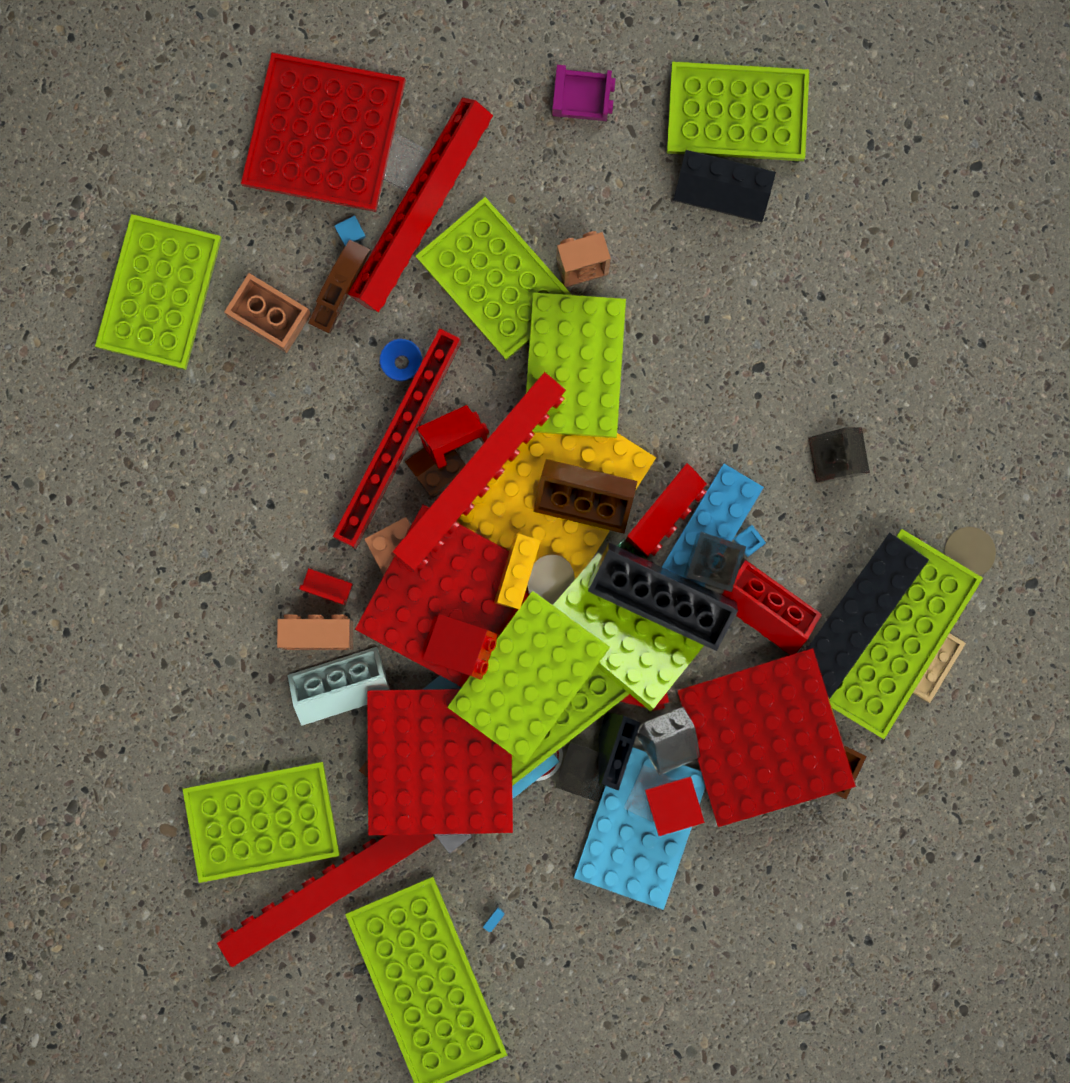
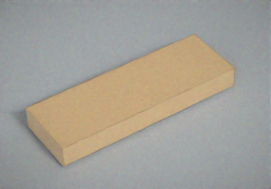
(939, 668)

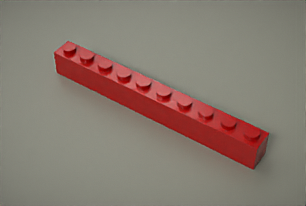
(420, 204)
(397, 439)
(478, 472)
(318, 895)

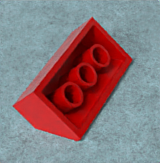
(667, 510)
(772, 609)

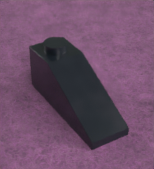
(615, 746)

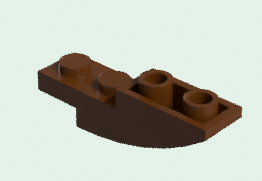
(338, 285)

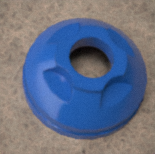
(399, 348)

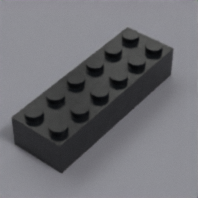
(662, 596)

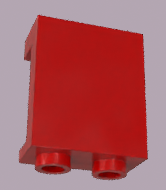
(451, 432)
(460, 646)

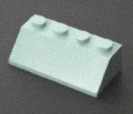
(336, 685)

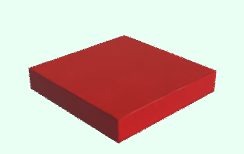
(674, 806)

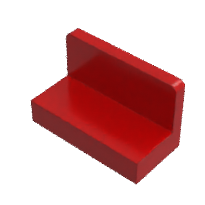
(326, 587)

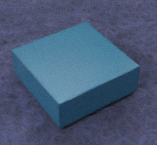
(350, 230)
(750, 539)
(494, 919)

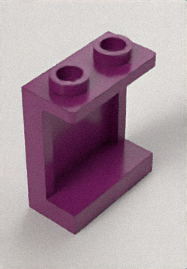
(583, 94)

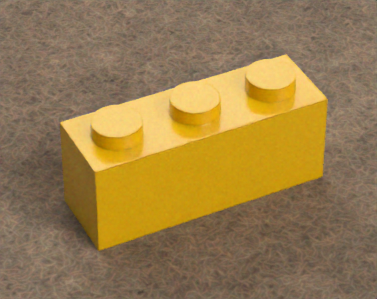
(517, 571)

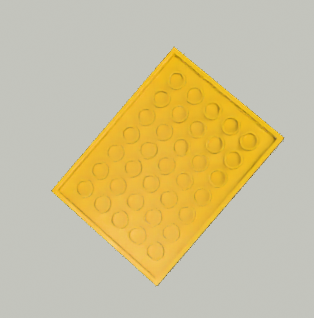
(511, 498)

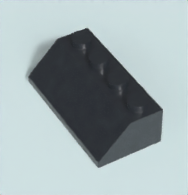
(724, 186)

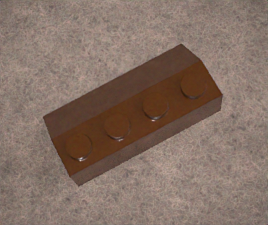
(585, 496)

